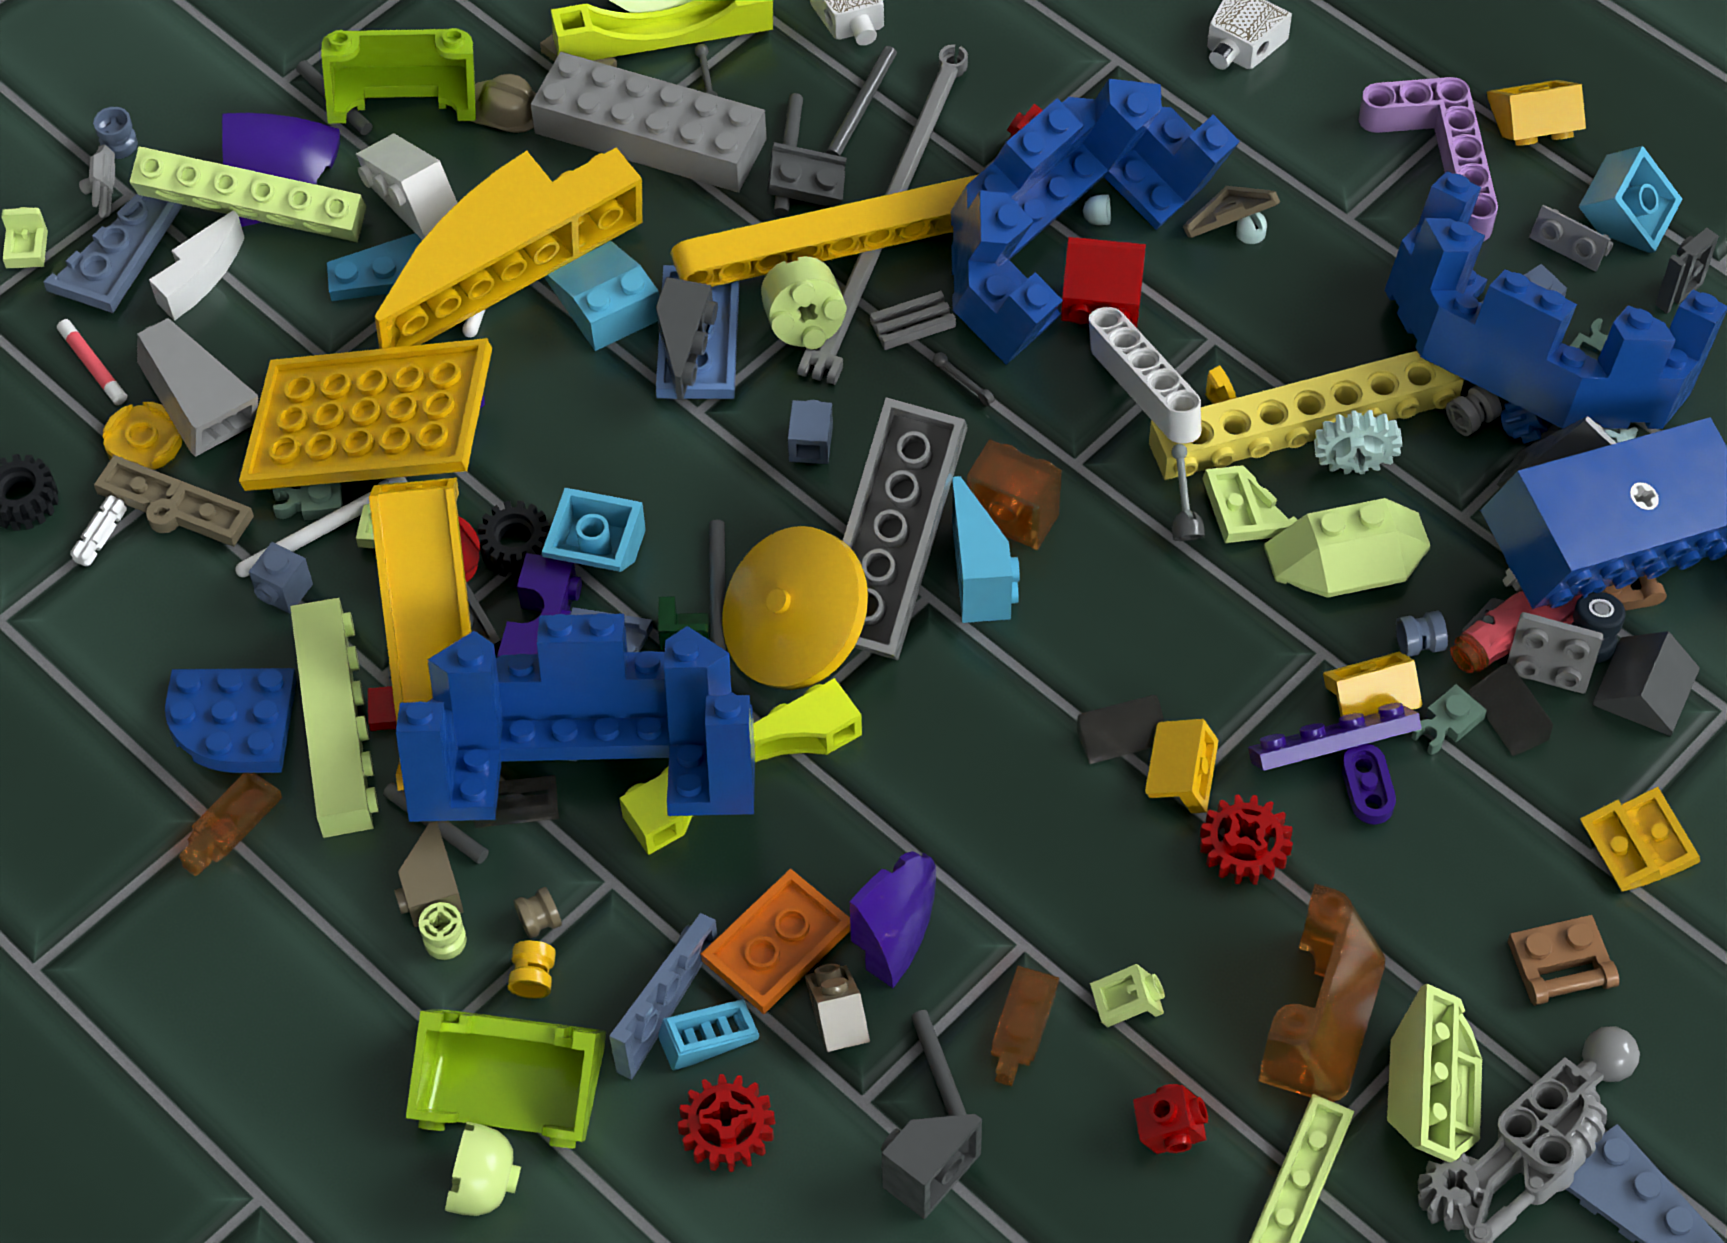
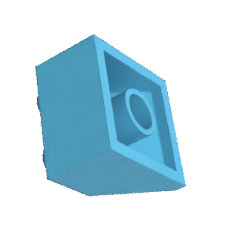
(1631, 199)
(596, 530)

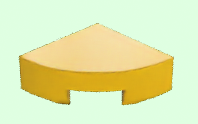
(1219, 386)

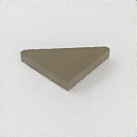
(1229, 206)

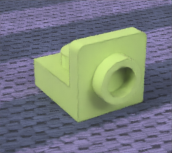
(1127, 995)

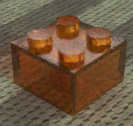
(1017, 492)

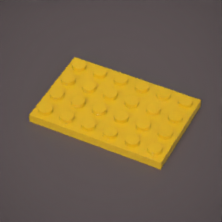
(367, 415)

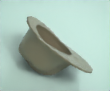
(505, 103)

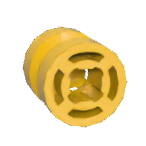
(531, 969)

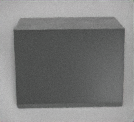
(1648, 681)

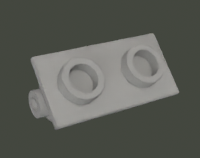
(1570, 238)

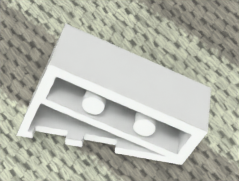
(408, 182)

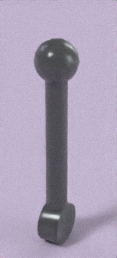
(702, 51)
(985, 396)

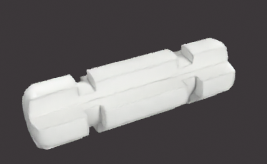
(98, 531)

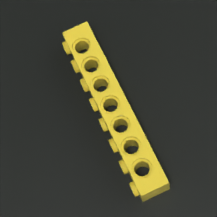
(1390, 386)

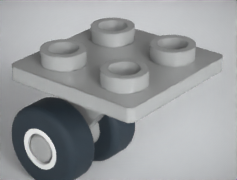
(1565, 652)

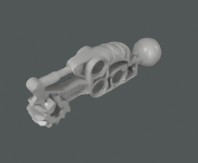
(1464, 1188)

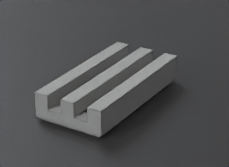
(910, 315)

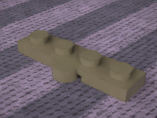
(173, 502)

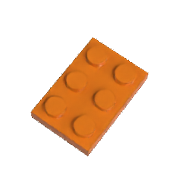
(777, 941)

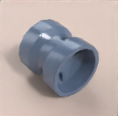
(116, 131)
(1422, 633)

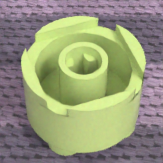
(803, 302)

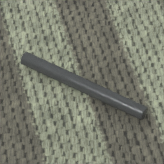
(862, 101)
(790, 138)
(717, 584)

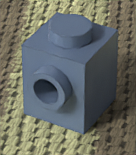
(810, 432)
(280, 577)

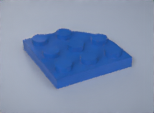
(232, 716)

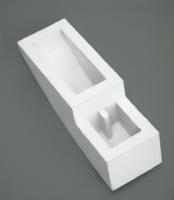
(198, 266)

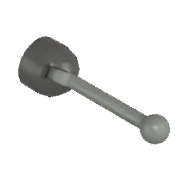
(1186, 524)

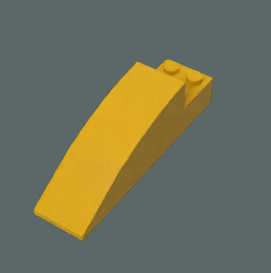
(506, 238)

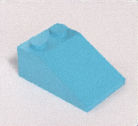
(606, 294)
(983, 560)

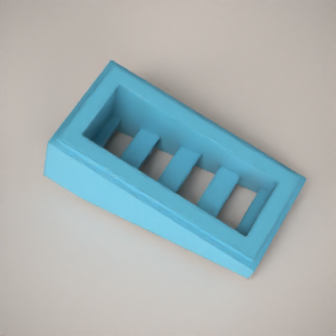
(696, 1051)

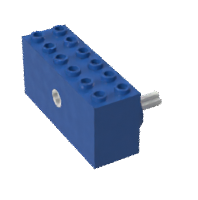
(1613, 514)

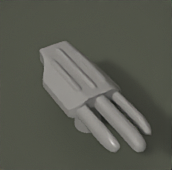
(100, 179)

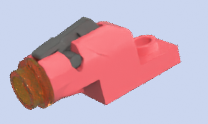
(1494, 627)

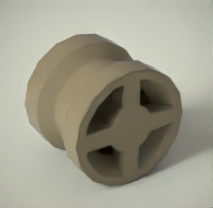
(537, 912)

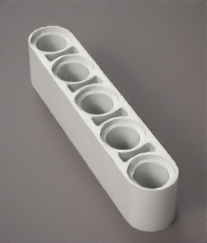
(1145, 375)

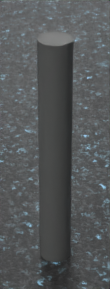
(316, 80)
(448, 831)
(938, 1063)

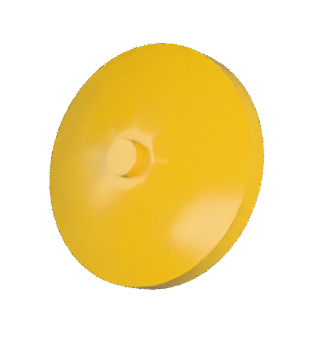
(795, 608)

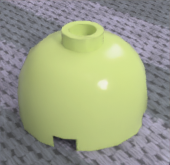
(481, 1172)

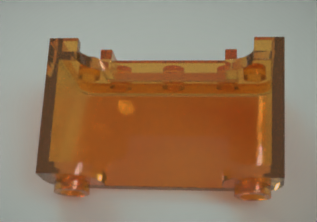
(1320, 1046)

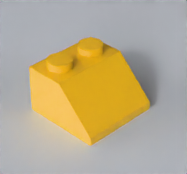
(1538, 110)

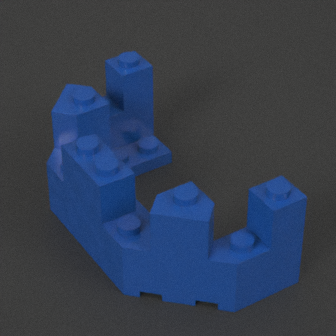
(1043, 171)
(1518, 331)
(577, 703)

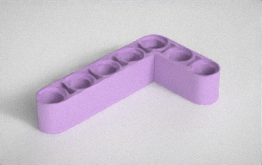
(1450, 111)

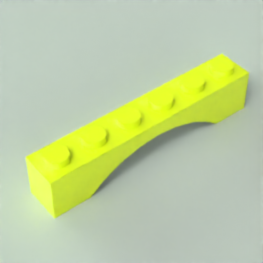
(606, 33)
(811, 724)

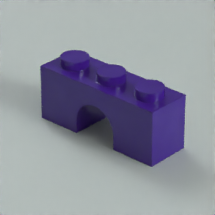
(544, 587)

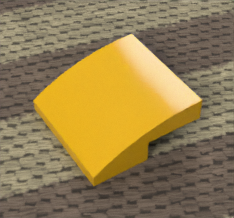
(1640, 840)

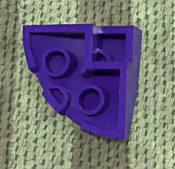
(278, 146)
(893, 915)

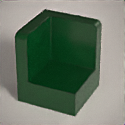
(670, 622)

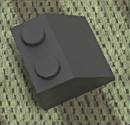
(929, 1159)

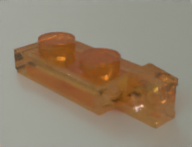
(228, 821)
(1023, 1021)

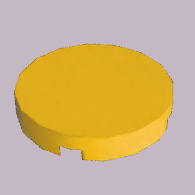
(142, 435)

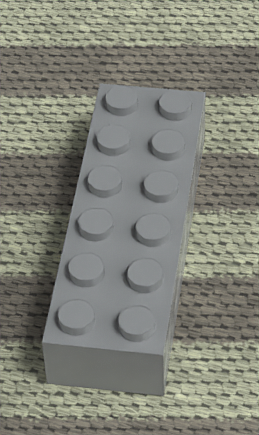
(649, 121)
(900, 514)

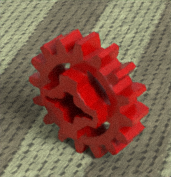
(1246, 839)
(747, 1120)

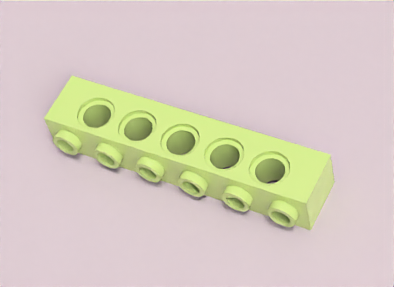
(248, 194)

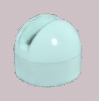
(1098, 210)
(1246, 229)

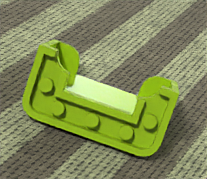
(398, 65)
(505, 1074)

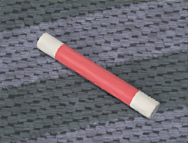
(92, 362)

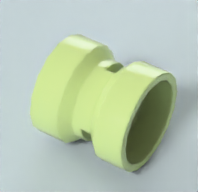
(449, 937)

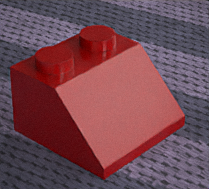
(1102, 276)

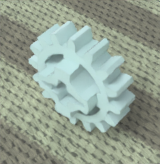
(1358, 442)

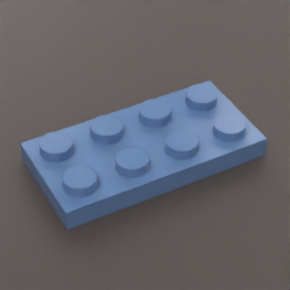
(718, 364)

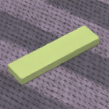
(1303, 1172)

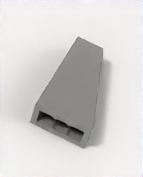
(194, 387)

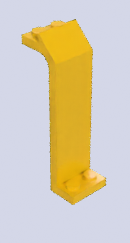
(418, 580)

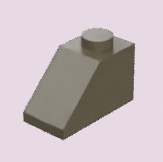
(427, 876)

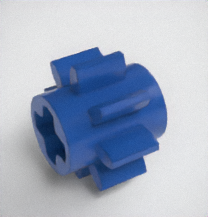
(1522, 423)

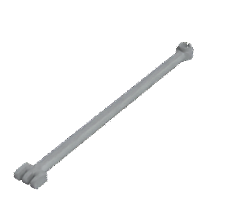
(826, 356)

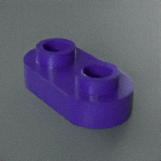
(1369, 786)

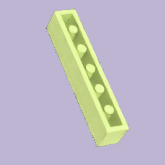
(332, 718)

